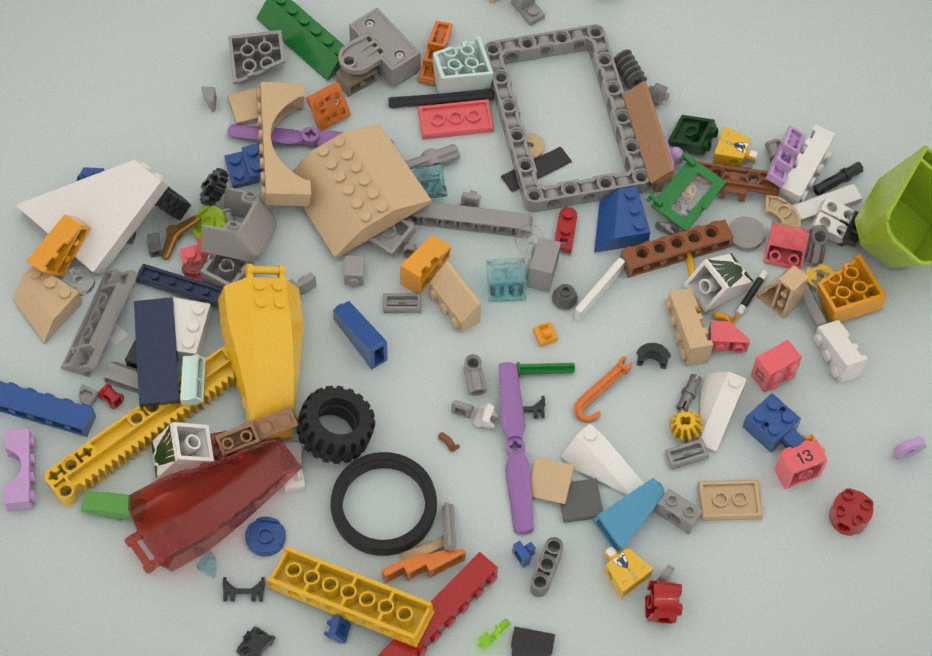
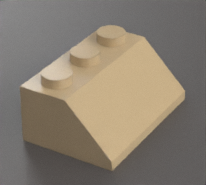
(455, 298)

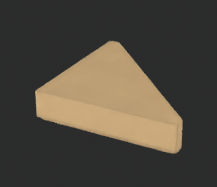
(423, 548)

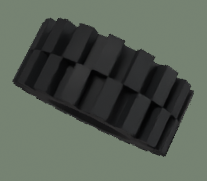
(173, 204)

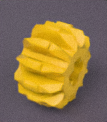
(686, 425)

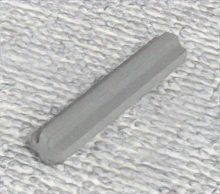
(449, 527)

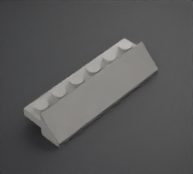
(99, 322)

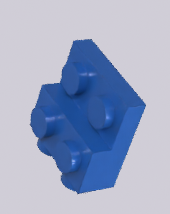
(244, 166)

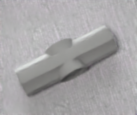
(433, 157)

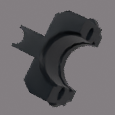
(653, 351)
(253, 643)

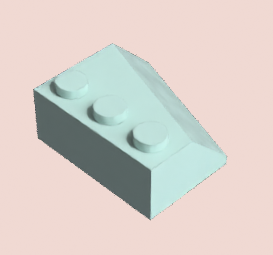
(462, 68)

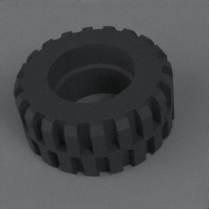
(343, 404)

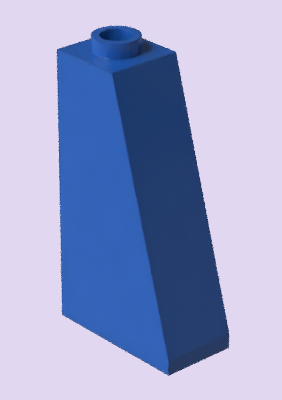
(361, 334)

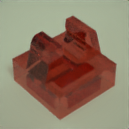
(192, 271)

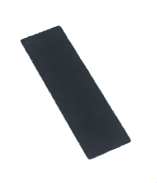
(544, 164)

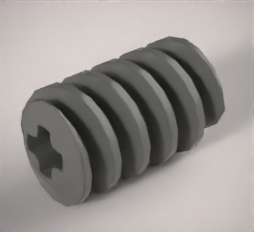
(629, 69)

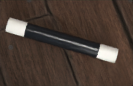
(751, 293)

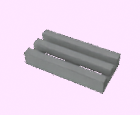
(402, 305)
(690, 460)

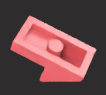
(194, 252)

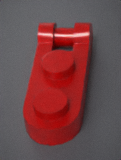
(566, 228)

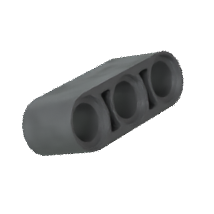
(543, 575)

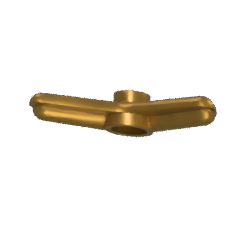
(175, 232)

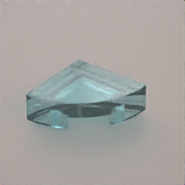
(208, 564)

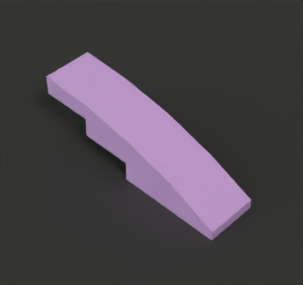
(785, 156)

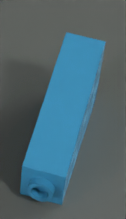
(625, 517)

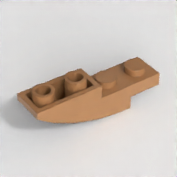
(257, 429)

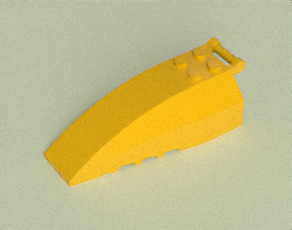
(264, 340)

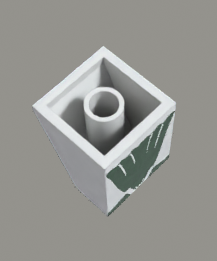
(718, 281)
(181, 448)

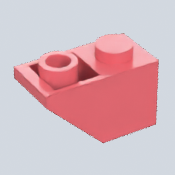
(727, 337)

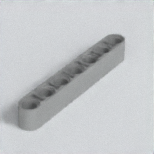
(470, 219)

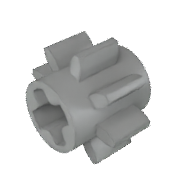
(658, 93)

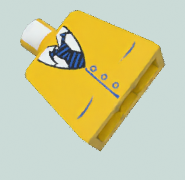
(733, 149)
(626, 570)

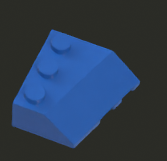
(621, 221)

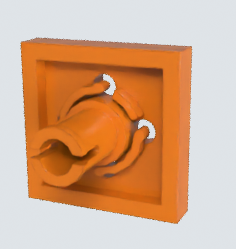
(324, 102)

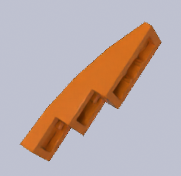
(438, 40)
(431, 563)

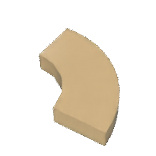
(782, 210)

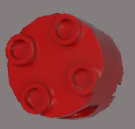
(851, 512)
(663, 602)

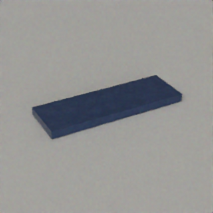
(156, 352)

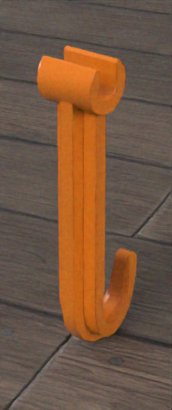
(599, 388)

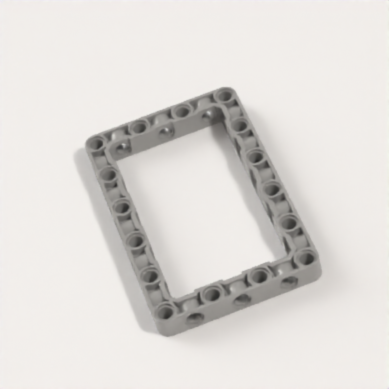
(552, 44)

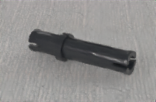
(843, 176)

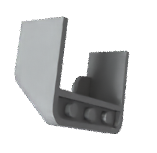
(245, 239)

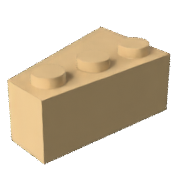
(784, 291)

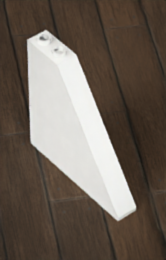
(107, 202)

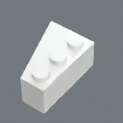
(191, 326)
(840, 353)

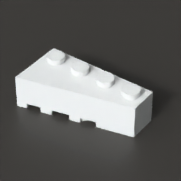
(807, 165)

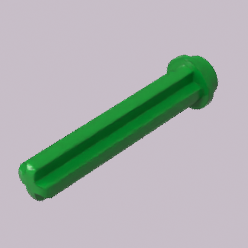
(545, 368)

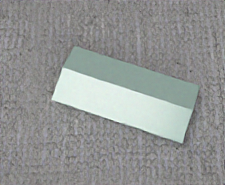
(192, 380)

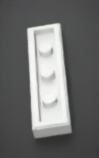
(847, 196)
(599, 289)

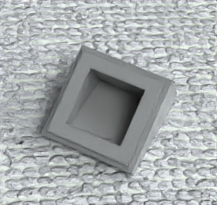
(210, 97)
(462, 409)

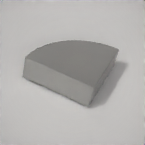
(88, 395)

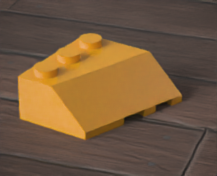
(850, 292)

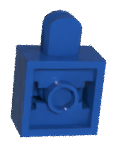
(773, 424)

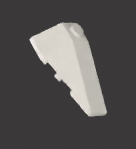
(717, 403)
(599, 459)

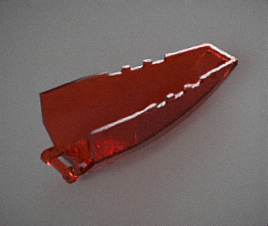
(201, 506)

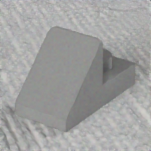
(529, 11)

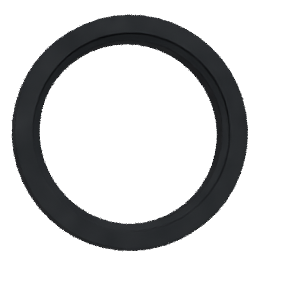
(377, 461)

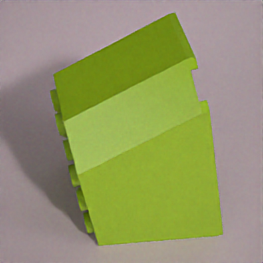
(898, 214)

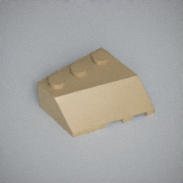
(45, 301)

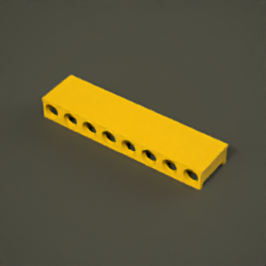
(351, 596)

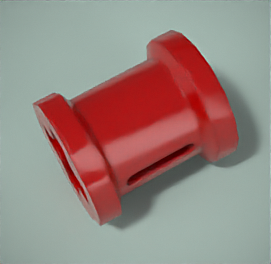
(111, 396)

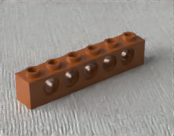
(720, 239)

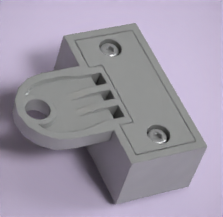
(379, 45)

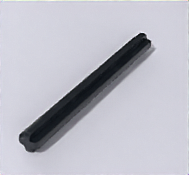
(444, 98)

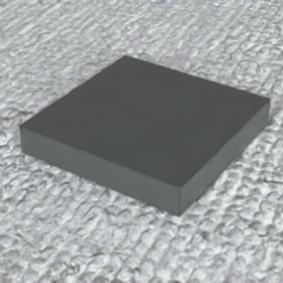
(582, 501)

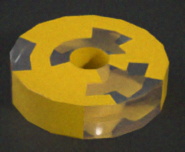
(817, 270)

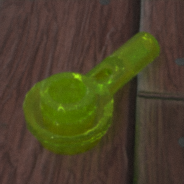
(486, 639)

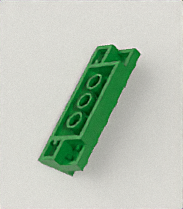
(303, 35)

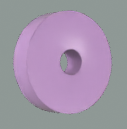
(909, 448)

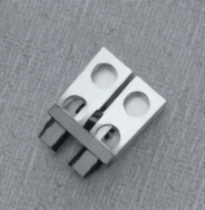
(838, 220)

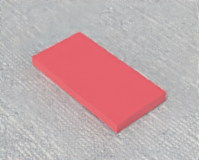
(455, 119)

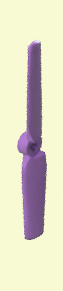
(286, 136)
(517, 466)

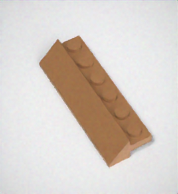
(649, 135)

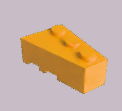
(60, 246)
(424, 264)

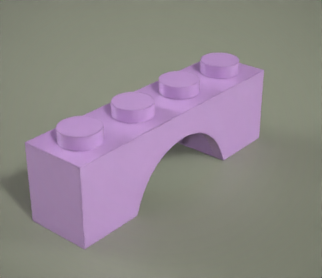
(19, 492)

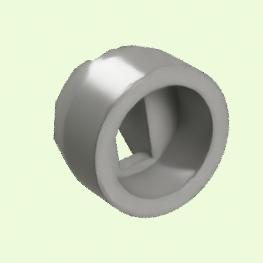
(408, 246)

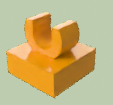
(545, 334)

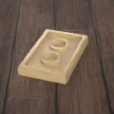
(730, 500)

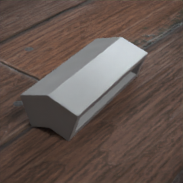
(121, 376)

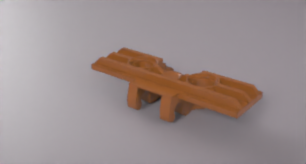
(738, 180)

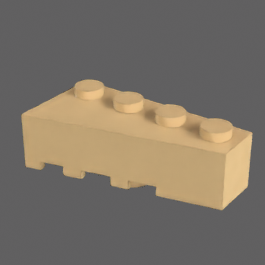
(688, 327)

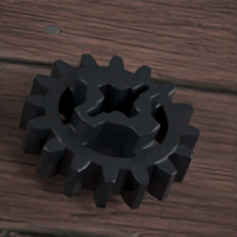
(214, 187)

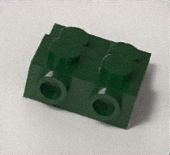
(694, 134)

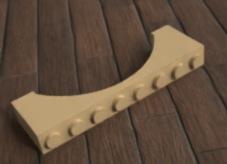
(280, 184)

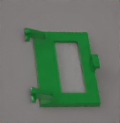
(687, 193)

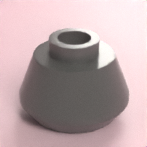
(564, 296)

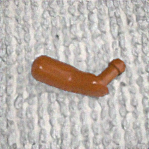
(448, 441)

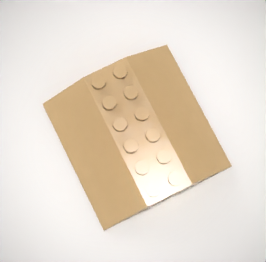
(358, 188)

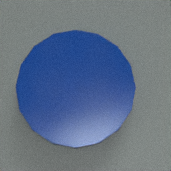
(265, 536)

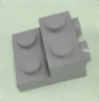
(394, 237)

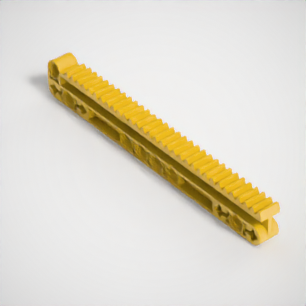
(127, 438)

